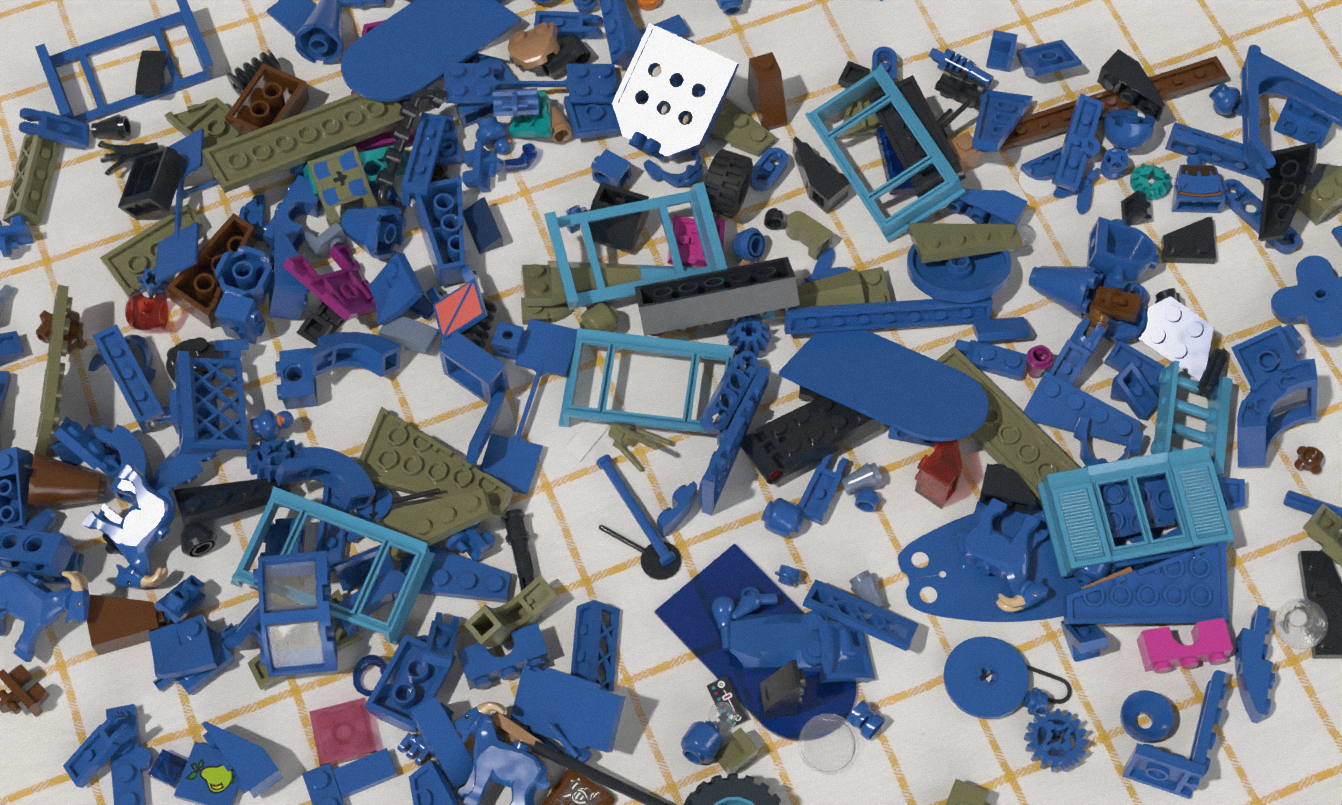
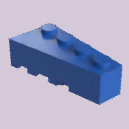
(442, 228)

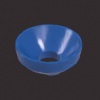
(1153, 706)

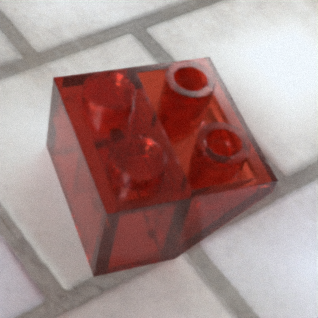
(939, 473)

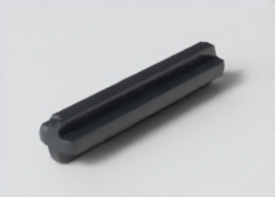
(1212, 372)

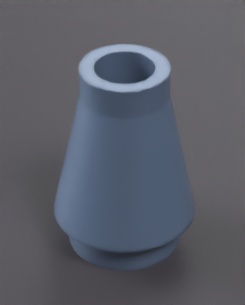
(864, 477)
(867, 589)

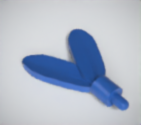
(1084, 191)
(822, 267)

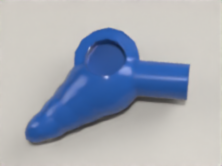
(751, 601)

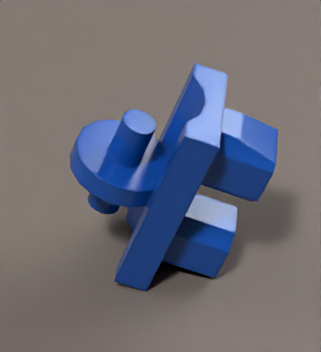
(515, 102)
(484, 165)
(14, 235)
(471, 542)
(182, 599)

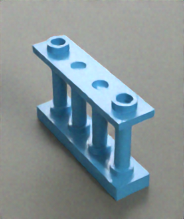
(1215, 416)

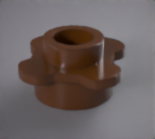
(1313, 454)

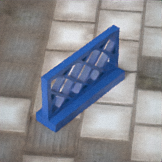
(187, 407)

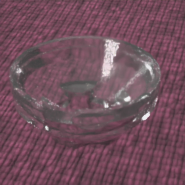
(1305, 635)

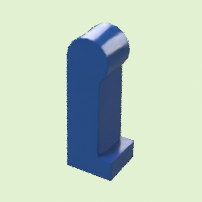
(383, 592)

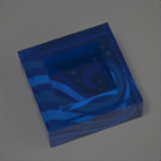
(168, 768)

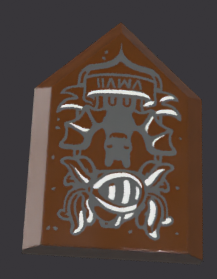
(577, 790)

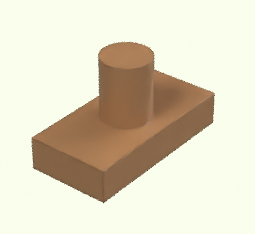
(515, 731)

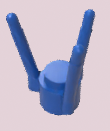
(579, 754)

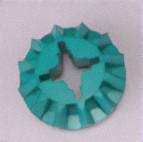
(1161, 183)

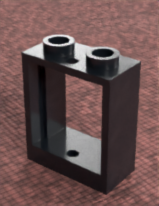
(152, 183)

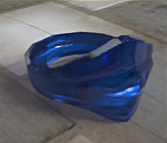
(361, 666)

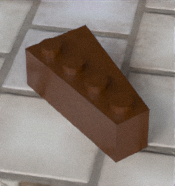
(197, 286)

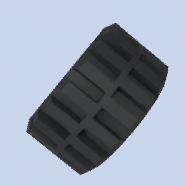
(728, 182)

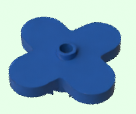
(1313, 299)

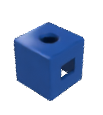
(512, 345)

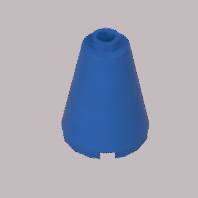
(321, 33)

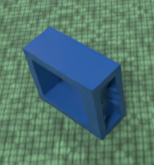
(473, 367)

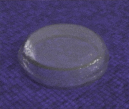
(828, 744)

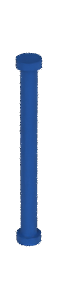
(605, 463)

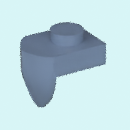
(326, 241)

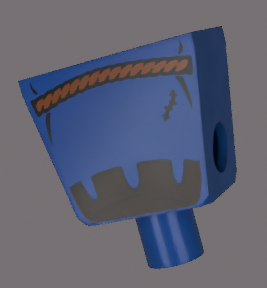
(1197, 188)

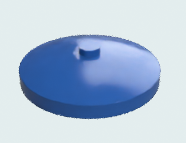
(960, 278)

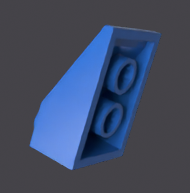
(286, 293)

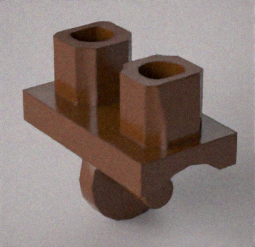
(1117, 303)
(75, 333)
(31, 698)

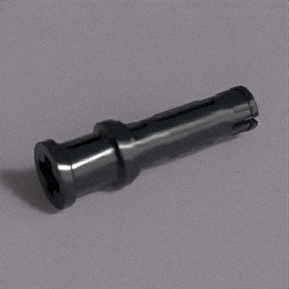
(517, 538)

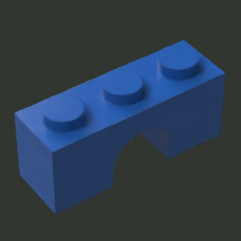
(298, 202)
(483, 668)

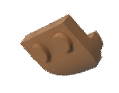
(534, 45)

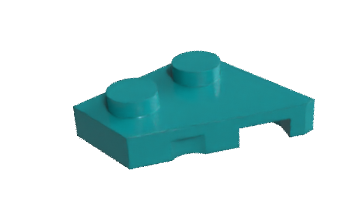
(534, 125)

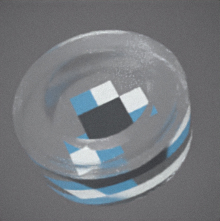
(723, 716)

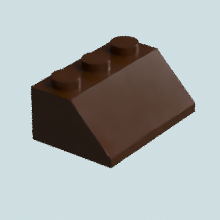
(267, 100)

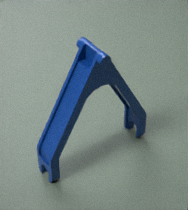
(1267, 76)

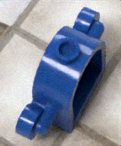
(1120, 252)

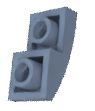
(412, 333)

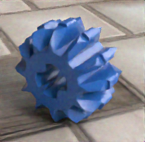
(755, 328)

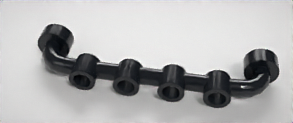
(401, 135)

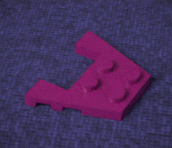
(340, 290)

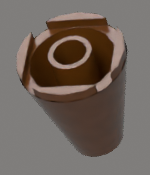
(62, 484)

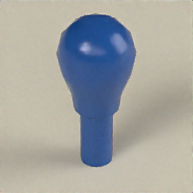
(722, 610)

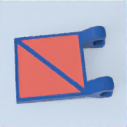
(461, 307)

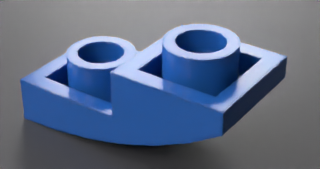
(450, 150)
(682, 503)

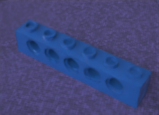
(34, 551)

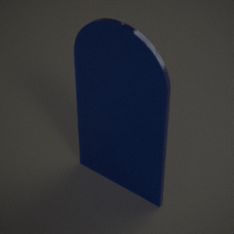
(692, 622)

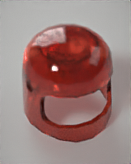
(147, 313)

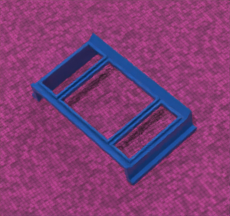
(81, 53)

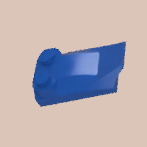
(776, 639)
(406, 684)

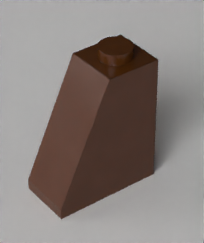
(767, 91)
(121, 622)

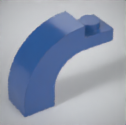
(353, 349)
(128, 448)
(333, 469)

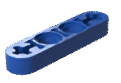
(1253, 218)
(727, 390)

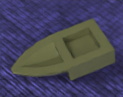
(544, 313)

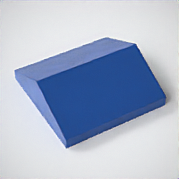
(1047, 58)
(1265, 354)

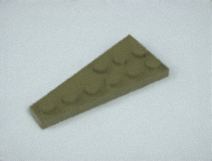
(54, 371)
(415, 463)

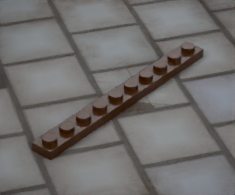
(1167, 84)

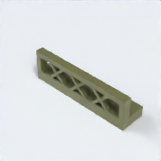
(32, 179)

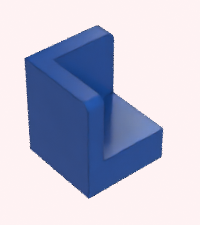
(1001, 51)

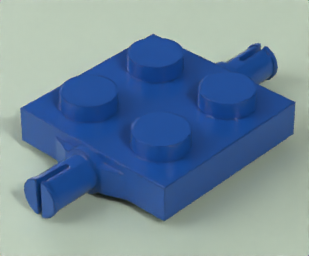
(222, 656)

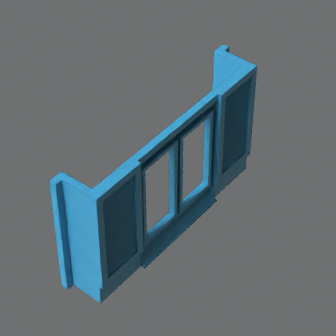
(1080, 523)

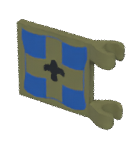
(339, 181)

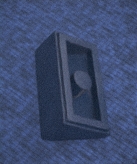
(482, 226)

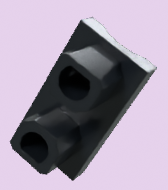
(960, 86)

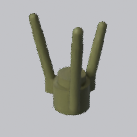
(627, 433)

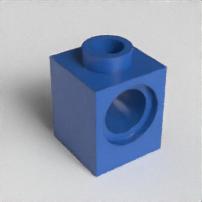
(611, 169)

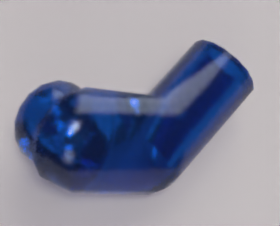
(524, 161)

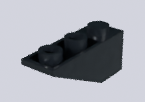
(1130, 82)
(821, 181)
(782, 691)

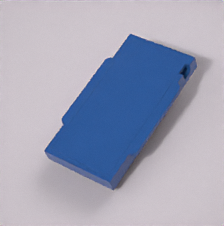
(572, 704)

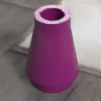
(1038, 360)

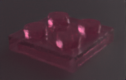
(343, 732)

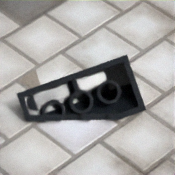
(1285, 188)

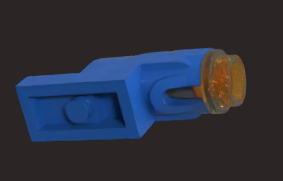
(1080, 346)

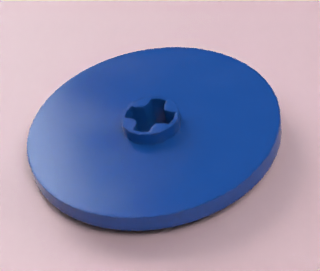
(978, 697)

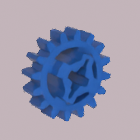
(267, 456)
(1063, 749)

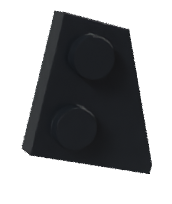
(1190, 244)

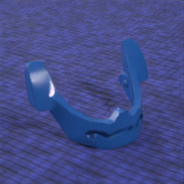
(686, 178)
(149, 373)
(1085, 455)

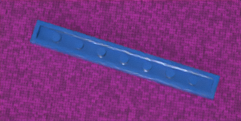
(884, 315)

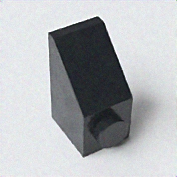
(1008, 488)

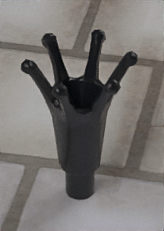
(125, 153)

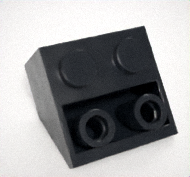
(619, 231)

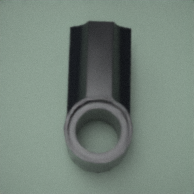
(571, 52)

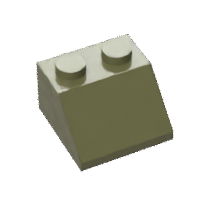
(1322, 193)

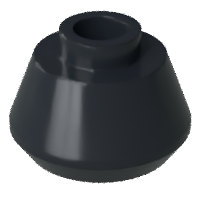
(197, 540)

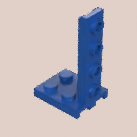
(1174, 771)

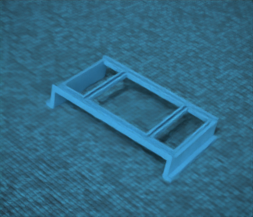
(923, 206)
(704, 223)
(646, 344)
(411, 587)

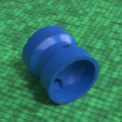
(865, 720)

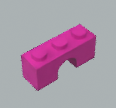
(1162, 652)

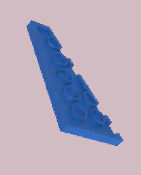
(1156, 502)
(1173, 590)

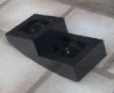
(151, 72)
(321, 323)

